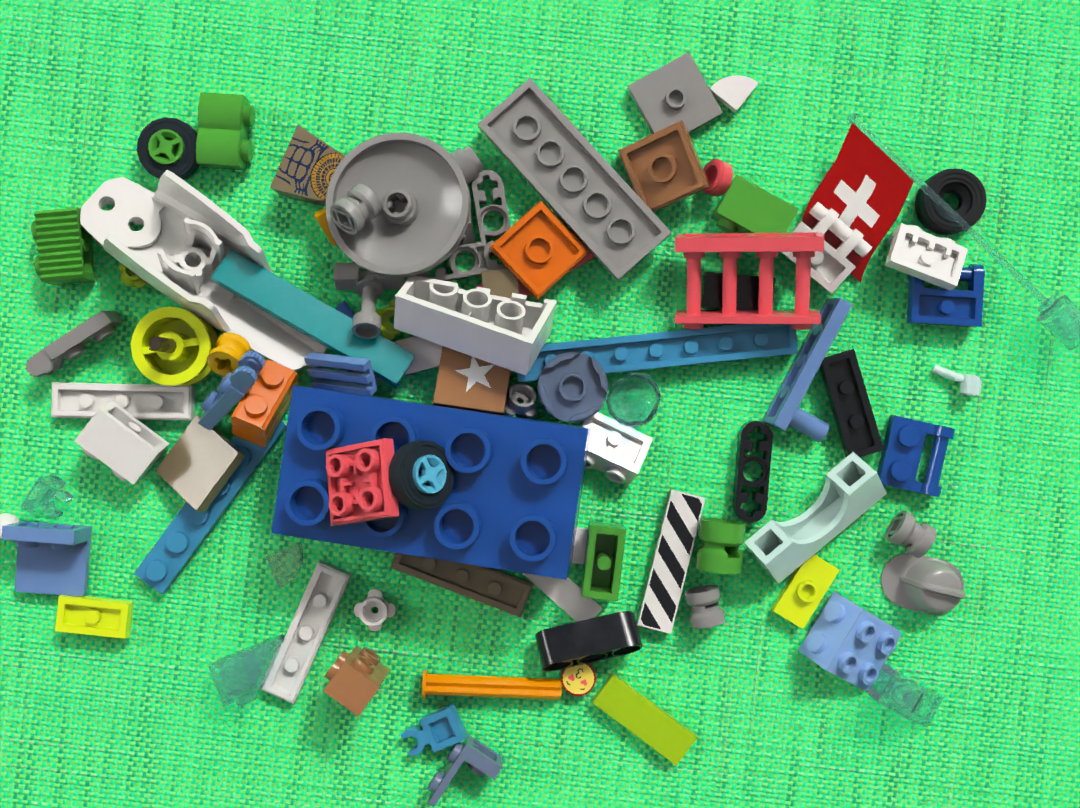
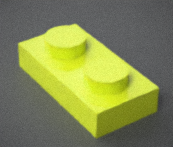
(94, 616)

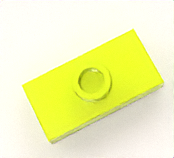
(805, 590)

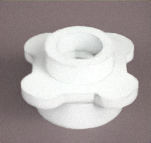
(364, 610)

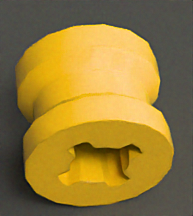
(227, 353)

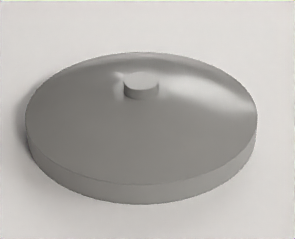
(421, 202)

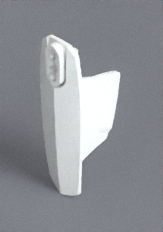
(179, 252)

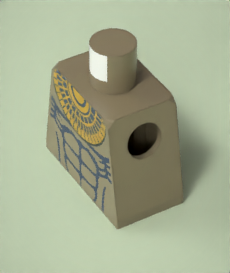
(306, 168)

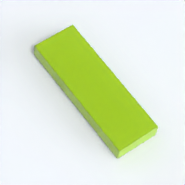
(644, 718)

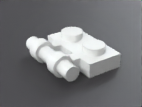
(831, 266)

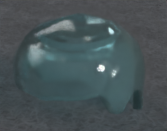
(633, 400)

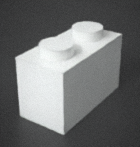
(121, 442)

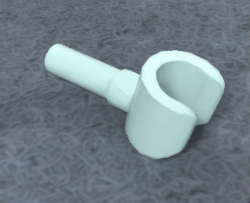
(969, 384)

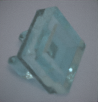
(43, 495)

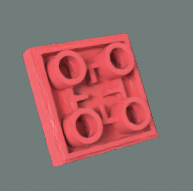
(360, 482)

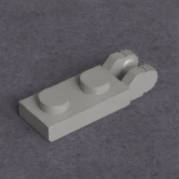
(72, 343)

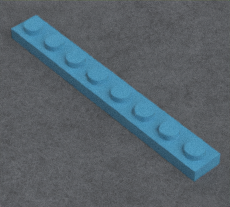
(676, 348)

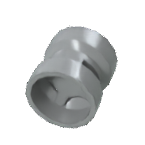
(358, 207)
(909, 533)
(705, 606)

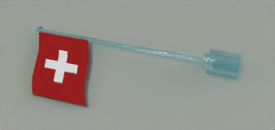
(868, 192)

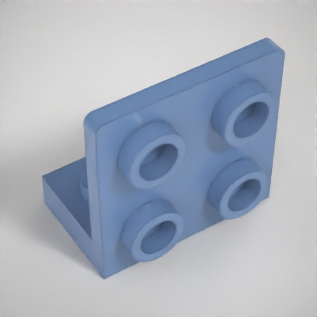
(50, 557)

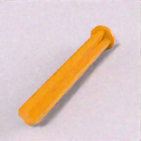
(491, 686)

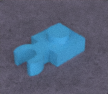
(438, 729)

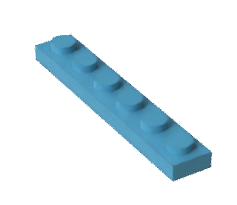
(192, 527)

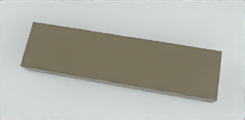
(473, 581)

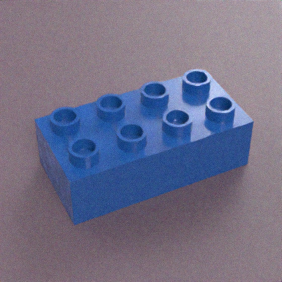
(510, 493)

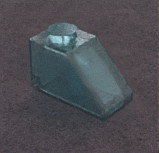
(245, 671)
(905, 695)

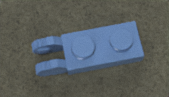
(231, 389)

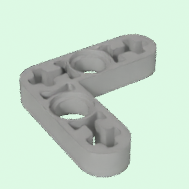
(479, 250)

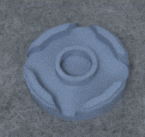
(572, 386)

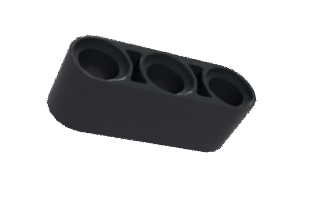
(588, 641)

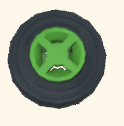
(157, 145)

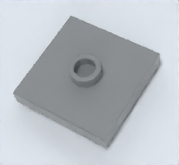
(674, 95)

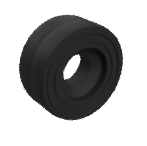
(969, 194)

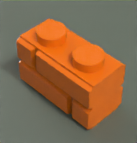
(264, 404)

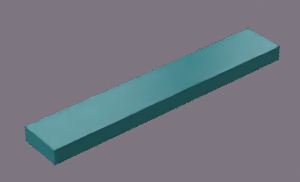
(309, 316)

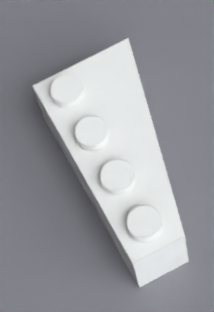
(474, 322)

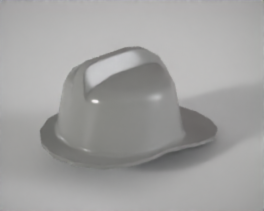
(922, 583)

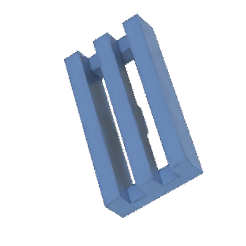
(341, 379)

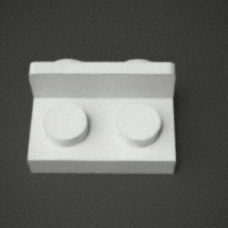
(926, 256)
(615, 448)

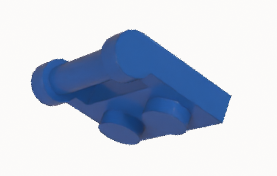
(948, 307)
(903, 452)

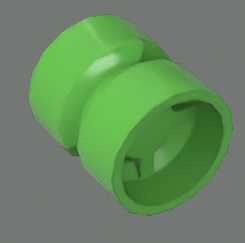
(720, 546)

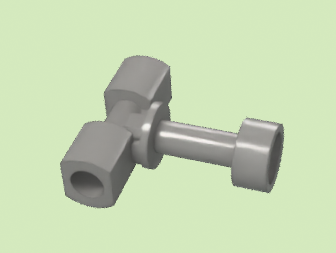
(350, 276)

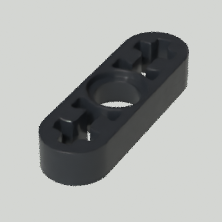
(763, 481)

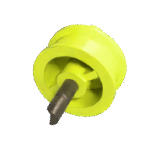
(173, 346)

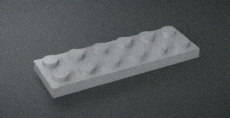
(574, 179)

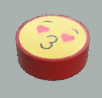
(578, 679)

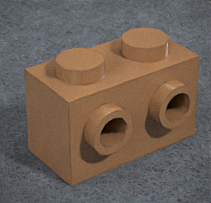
(355, 678)

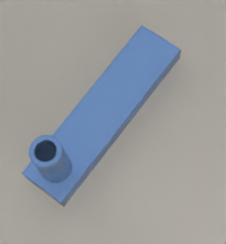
(785, 406)

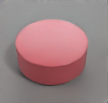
(719, 177)

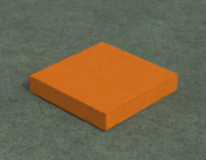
(539, 250)

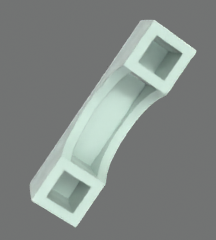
(846, 495)

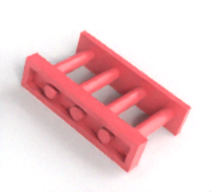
(766, 248)

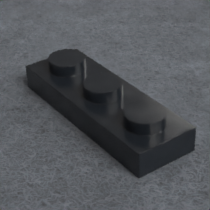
(850, 404)

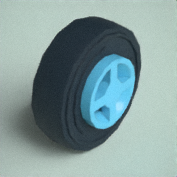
(433, 483)

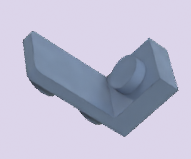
(480, 760)

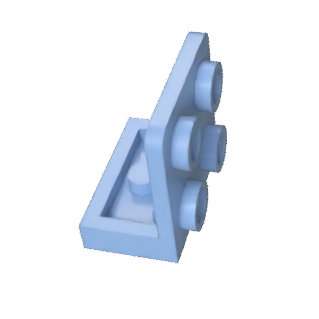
(850, 642)

